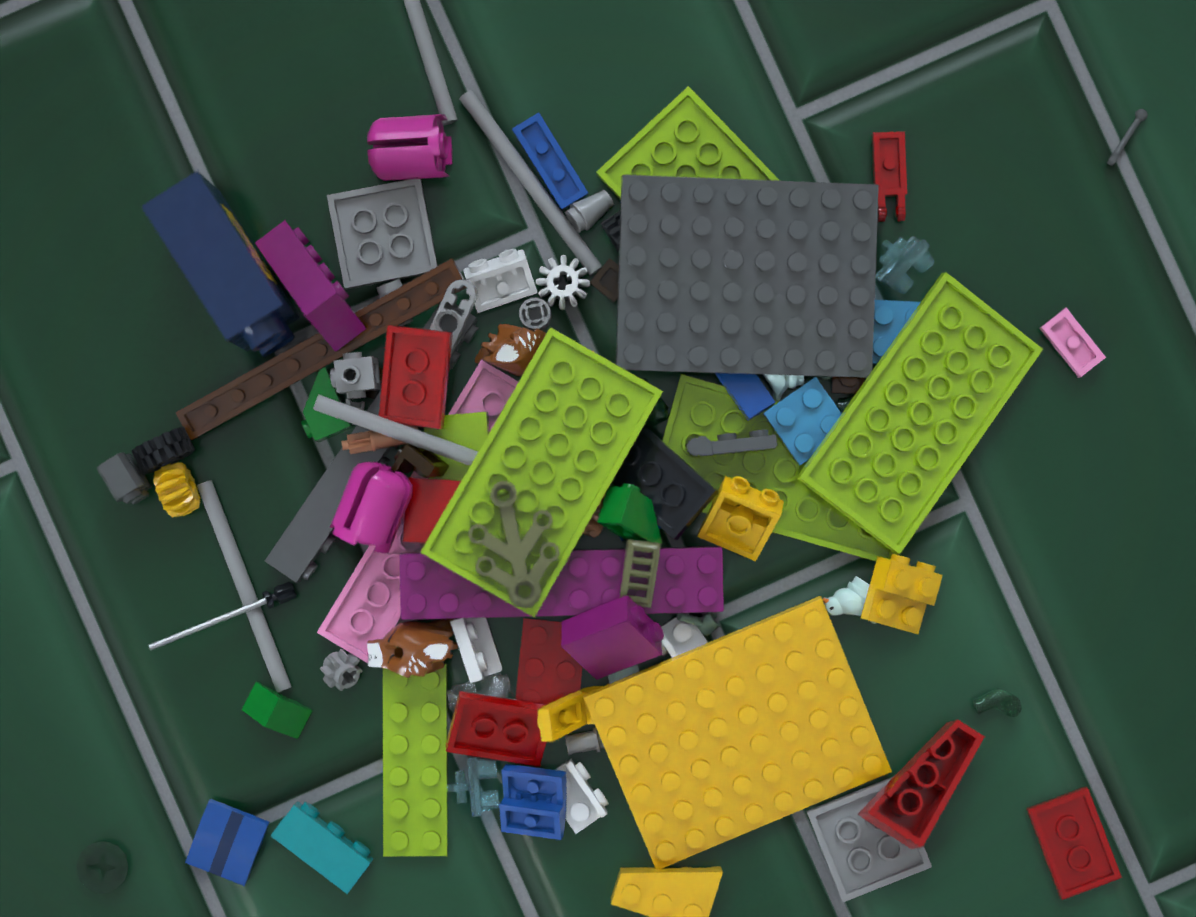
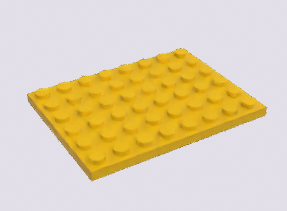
(737, 733)

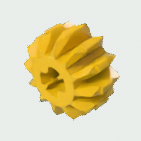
(176, 489)

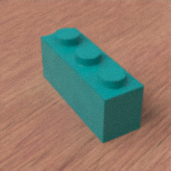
(323, 846)

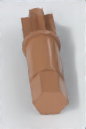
(369, 441)

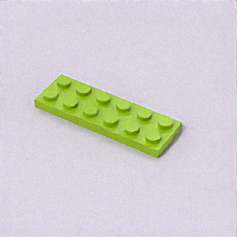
(415, 764)

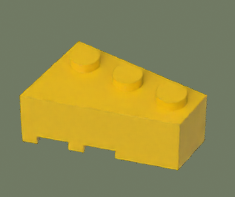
(667, 891)

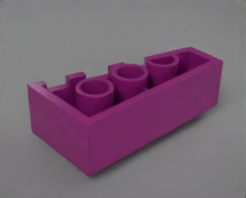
(310, 284)

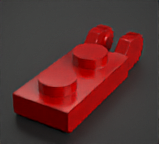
(890, 171)

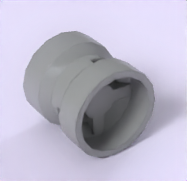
(536, 318)

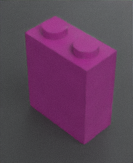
(612, 637)

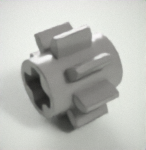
(341, 670)

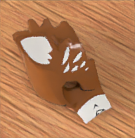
(511, 348)
(413, 647)

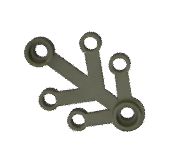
(516, 550)

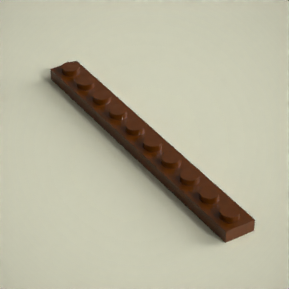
(316, 352)

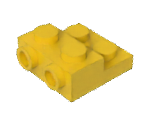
(741, 517)
(900, 593)

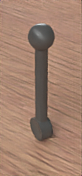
(1140, 115)

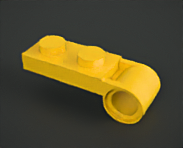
(564, 715)

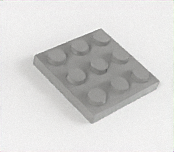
(382, 233)
(859, 852)

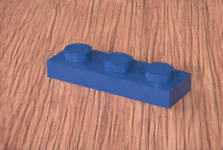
(550, 161)

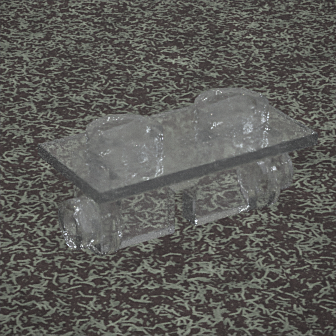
(491, 685)

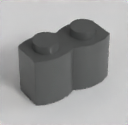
(124, 478)

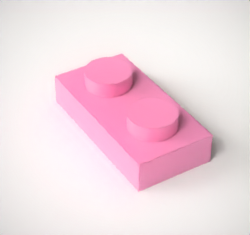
(1072, 342)

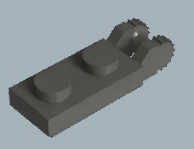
(730, 444)

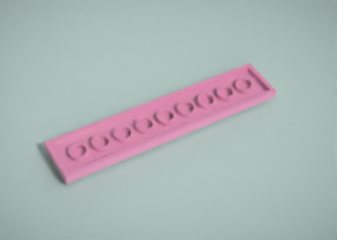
(371, 596)

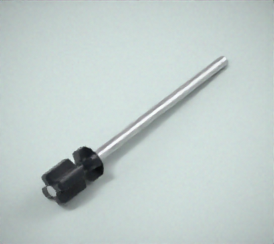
(282, 594)

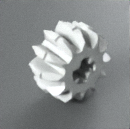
(554, 275)

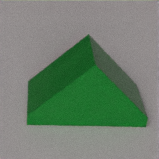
(276, 711)

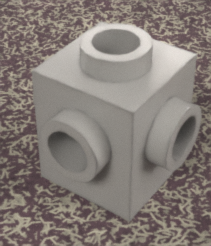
(366, 377)

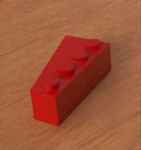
(921, 789)

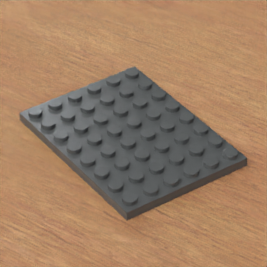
(746, 276)

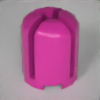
(409, 147)
(372, 506)

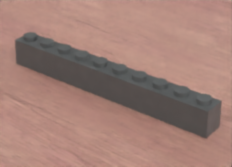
(310, 528)

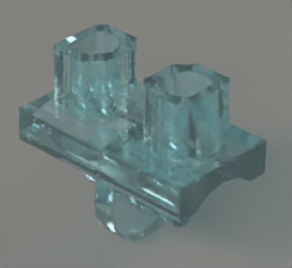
(899, 259)
(477, 770)

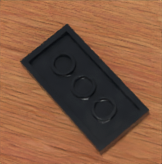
(667, 480)

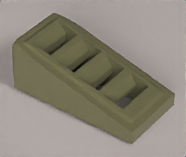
(654, 549)

